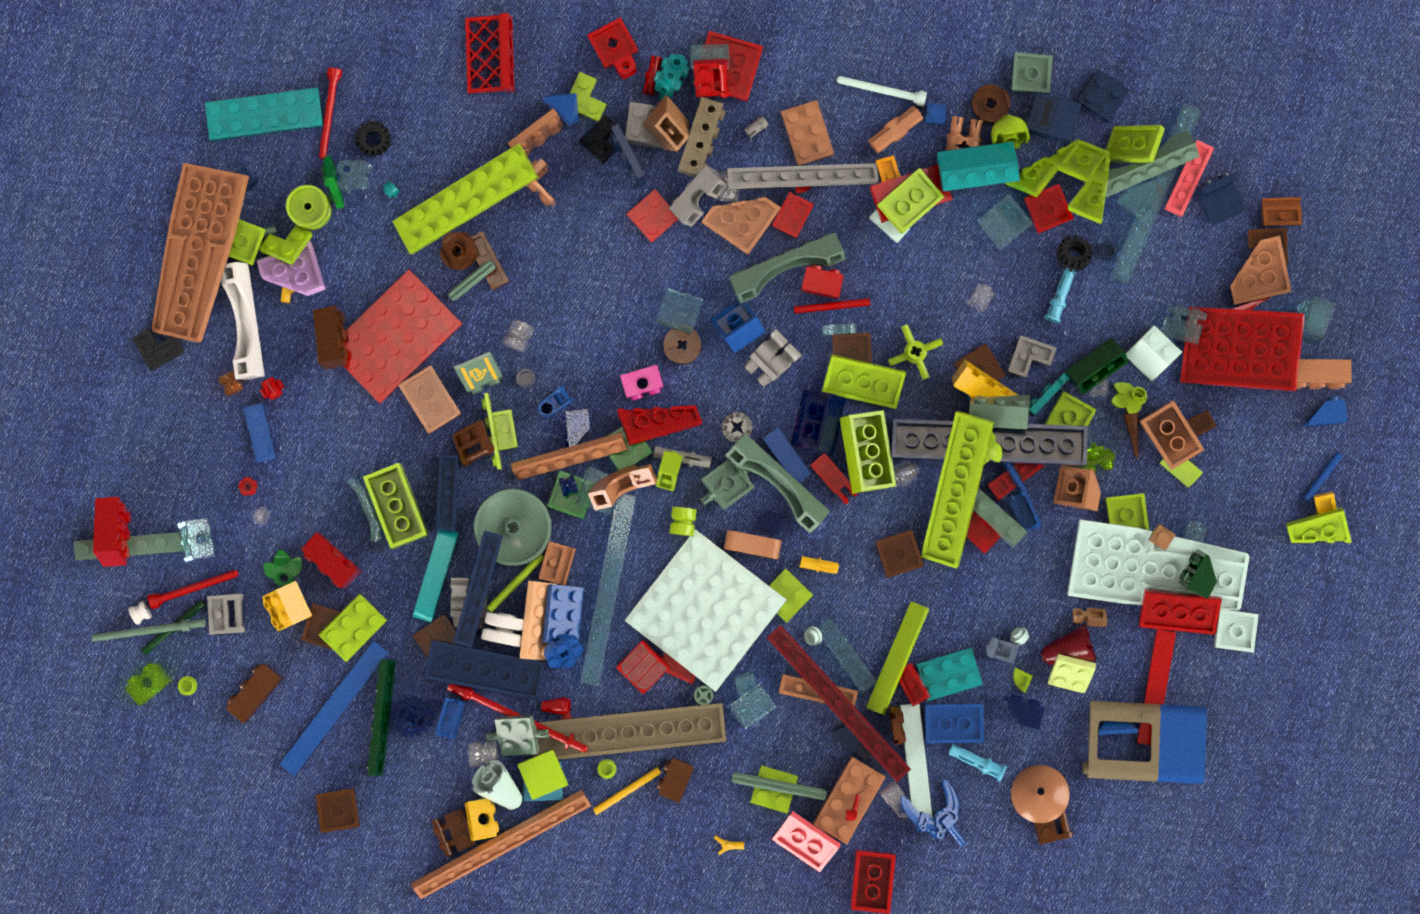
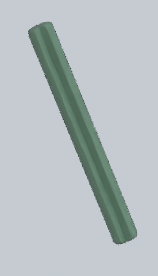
(779, 786)

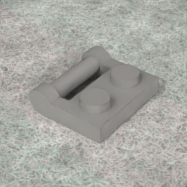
(219, 614)

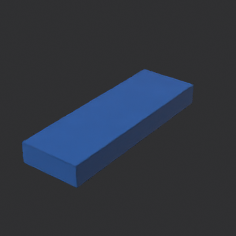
(786, 455)

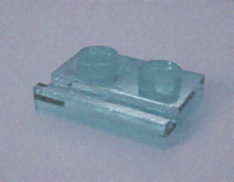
(752, 706)

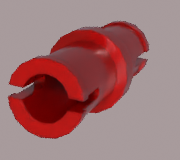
(654, 66)

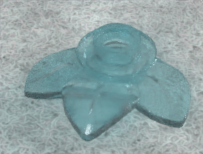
(355, 177)

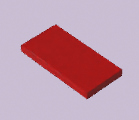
(881, 190)
(1179, 612)

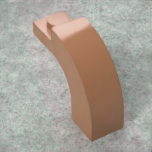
(611, 487)

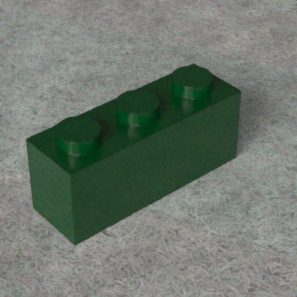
(1097, 366)

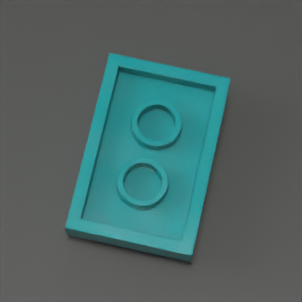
(949, 673)

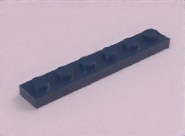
(478, 589)

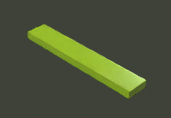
(897, 658)

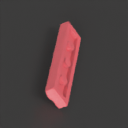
(1188, 180)

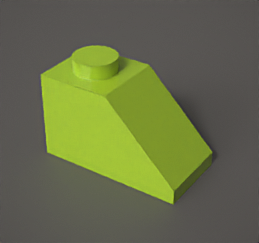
(669, 470)

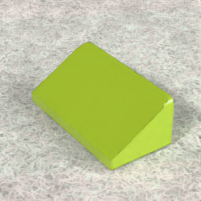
(1185, 473)

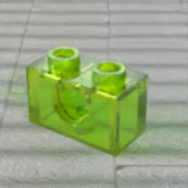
(159, 680)

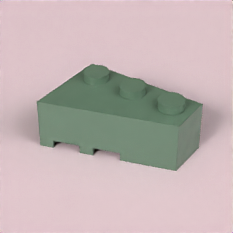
(1002, 410)

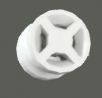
(139, 612)

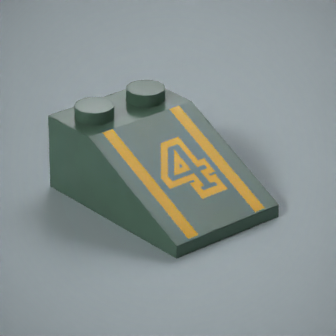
(479, 373)

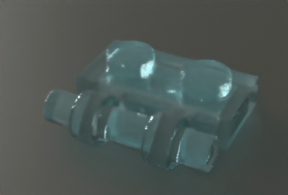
(1183, 330)

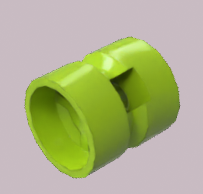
(682, 521)

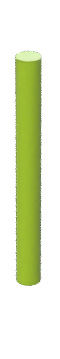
(514, 583)

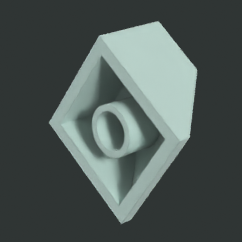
(1153, 353)

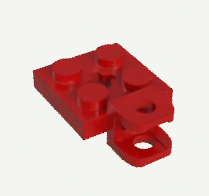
(621, 54)

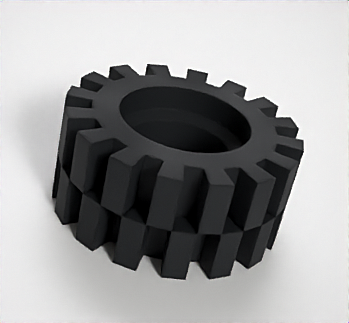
(373, 127)
(1071, 261)

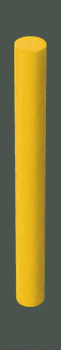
(627, 790)

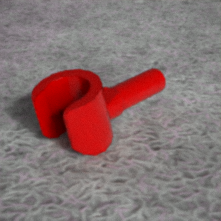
(851, 815)

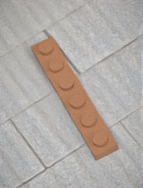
(569, 456)

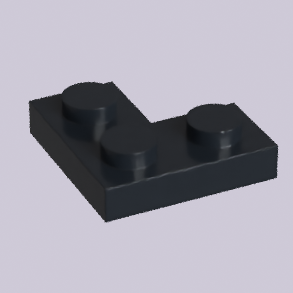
(596, 140)
(157, 354)

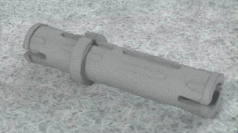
(705, 461)

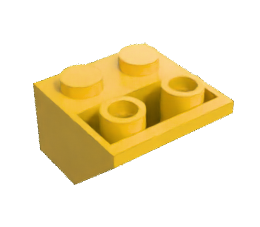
(286, 606)

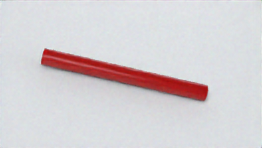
(832, 306)

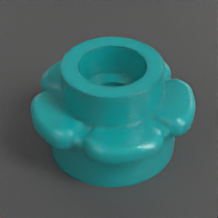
(390, 189)

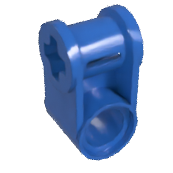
(556, 402)

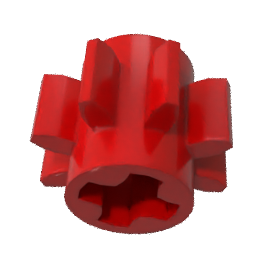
(271, 388)

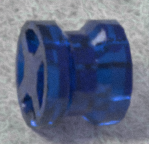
(568, 485)

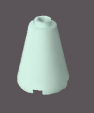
(497, 785)

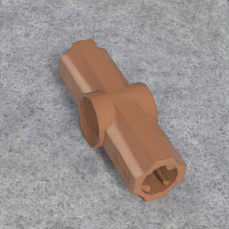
(895, 129)

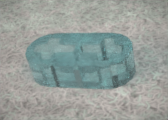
(837, 329)

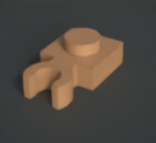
(1093, 616)

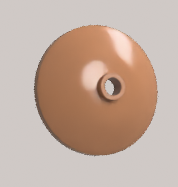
(1038, 807)

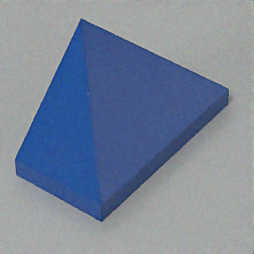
(565, 106)
(1116, 727)

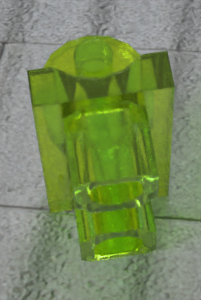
(1097, 455)

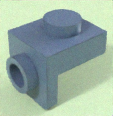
(1002, 650)

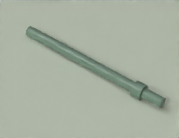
(184, 625)

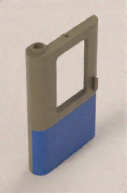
(1176, 742)

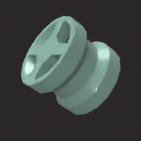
(703, 697)

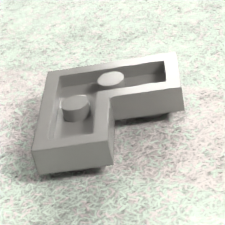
(1028, 351)

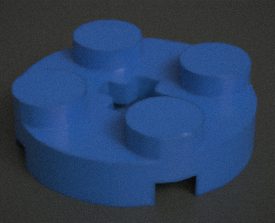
(563, 652)

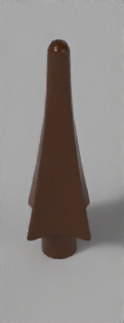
(1132, 425)

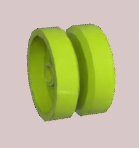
(312, 197)

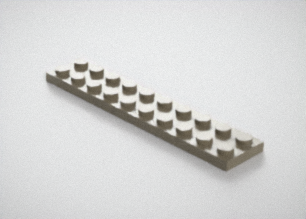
(638, 731)

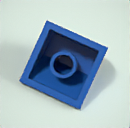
(737, 325)

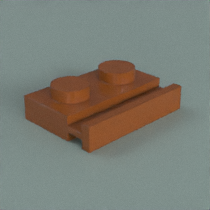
(1281, 212)

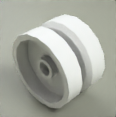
(504, 629)

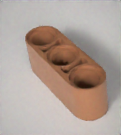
(752, 544)

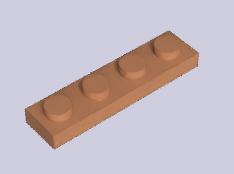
(800, 688)

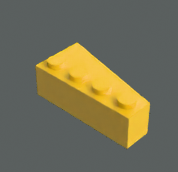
(978, 383)

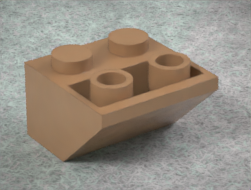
(668, 125)

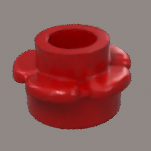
(247, 491)

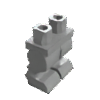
(768, 362)
(458, 595)

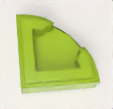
(1021, 679)

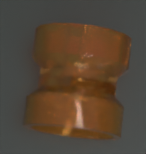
(230, 384)

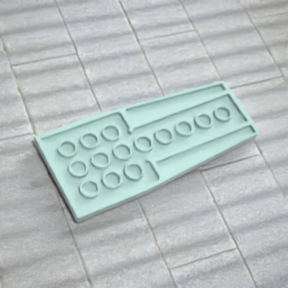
(1121, 562)

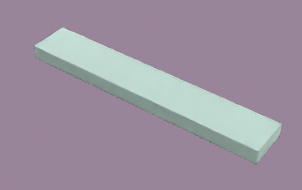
(916, 759)

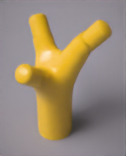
(728, 845)

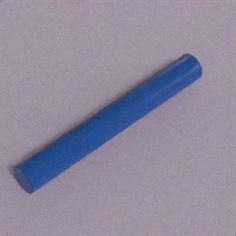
(1322, 477)

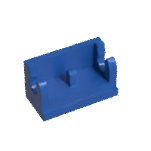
(1023, 511)
(450, 717)

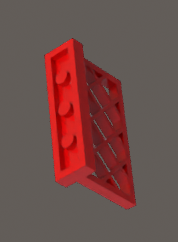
(505, 51)

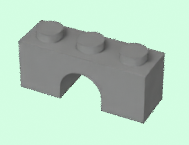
(686, 206)

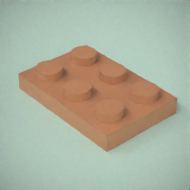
(538, 132)
(807, 133)
(429, 399)

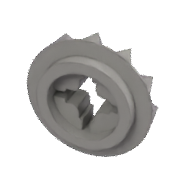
(736, 417)

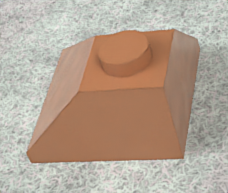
(1077, 488)

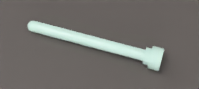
(917, 97)

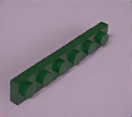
(381, 710)

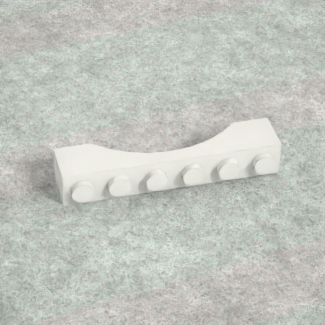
(248, 355)

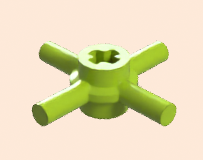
(923, 348)

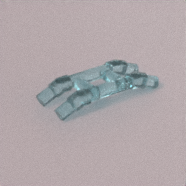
(362, 492)

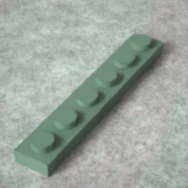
(137, 545)

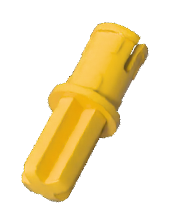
(819, 565)

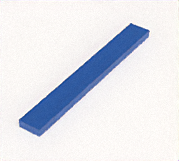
(333, 708)

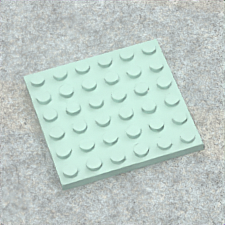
(705, 610)

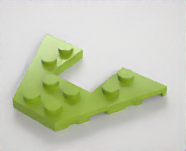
(1077, 160)

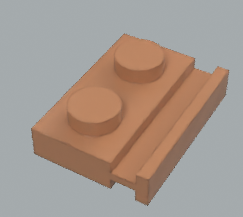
(556, 563)

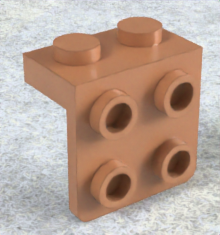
(541, 168)

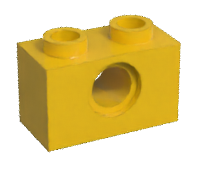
(477, 830)

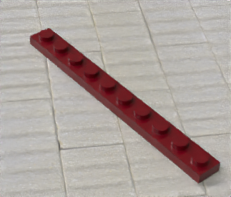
(838, 703)

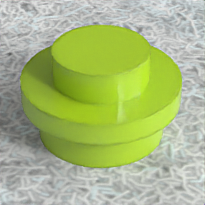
(187, 685)
(606, 768)

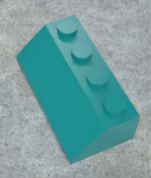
(978, 166)

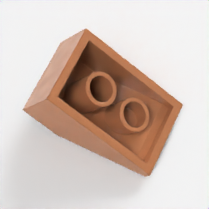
(1171, 434)

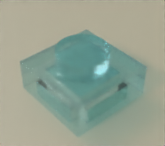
(744, 683)

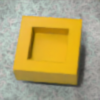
(1324, 502)

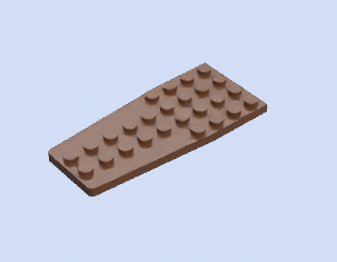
(197, 249)

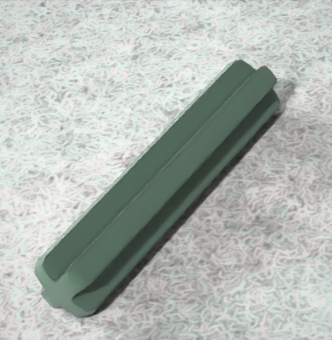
(471, 280)

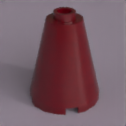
(1073, 644)

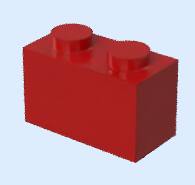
(822, 282)

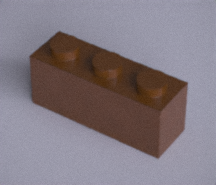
(330, 337)
(253, 692)

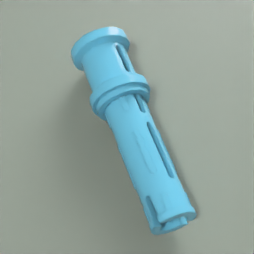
(1058, 302)
(985, 765)

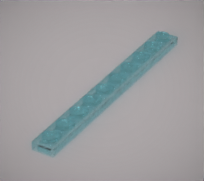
(1141, 228)
(608, 590)

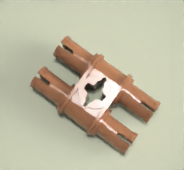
(955, 138)

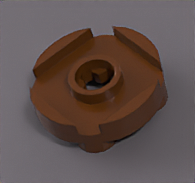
(981, 98)
(467, 246)
(682, 356)
(896, 719)

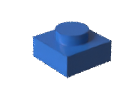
(935, 114)

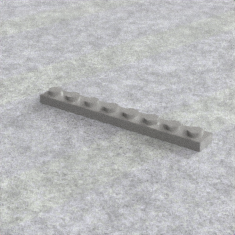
(801, 176)

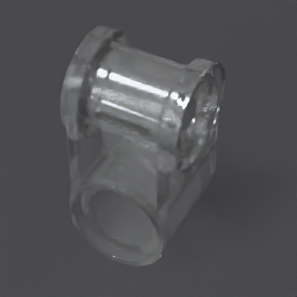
(891, 795)

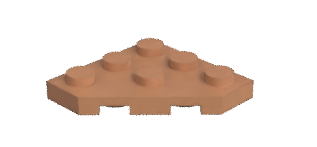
(742, 221)
(1262, 273)

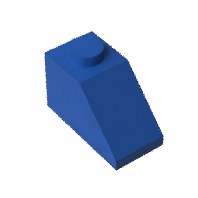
(1328, 412)

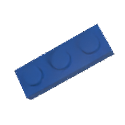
(259, 433)

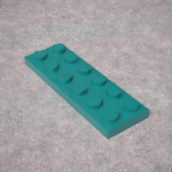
(264, 114)

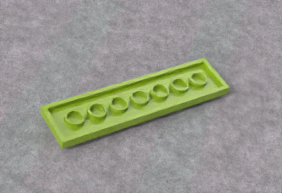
(465, 199)
(957, 489)

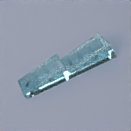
(847, 656)

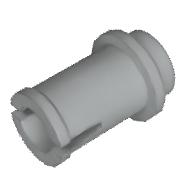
(756, 127)

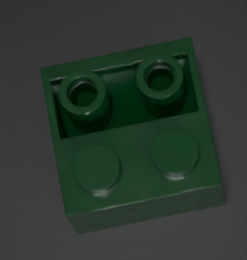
(1199, 574)

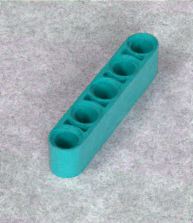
(435, 575)

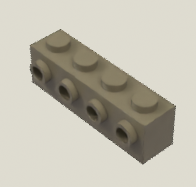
(701, 137)

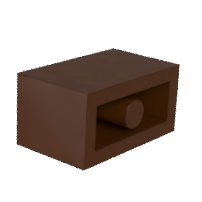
(675, 780)

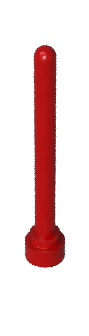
(333, 75)
(156, 600)

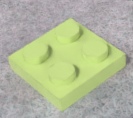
(1071, 673)

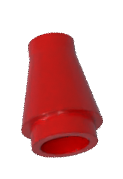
(557, 706)

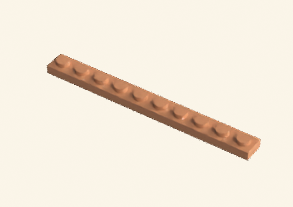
(501, 844)

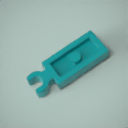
(1048, 391)

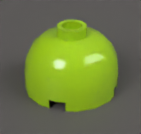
(1010, 129)

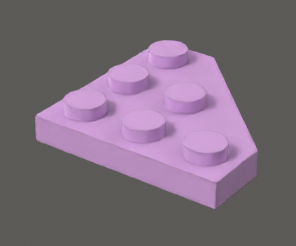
(301, 277)

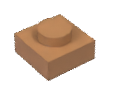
(1161, 537)

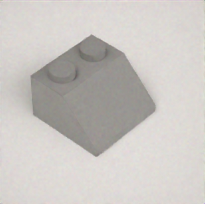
(635, 131)

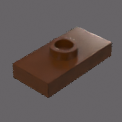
(1201, 423)

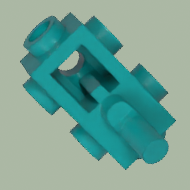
(670, 78)

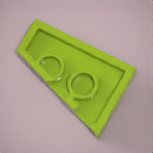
(1325, 526)

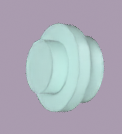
(813, 636)
(1019, 636)

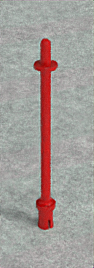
(468, 693)

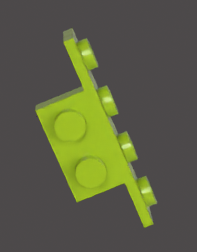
(502, 430)

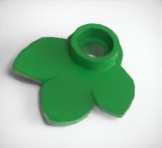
(283, 566)

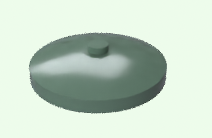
(520, 519)

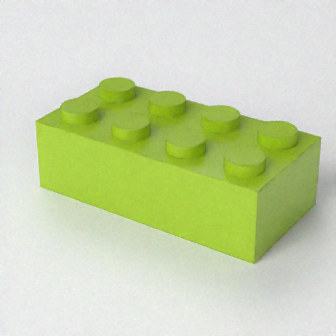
(867, 451)
(395, 505)

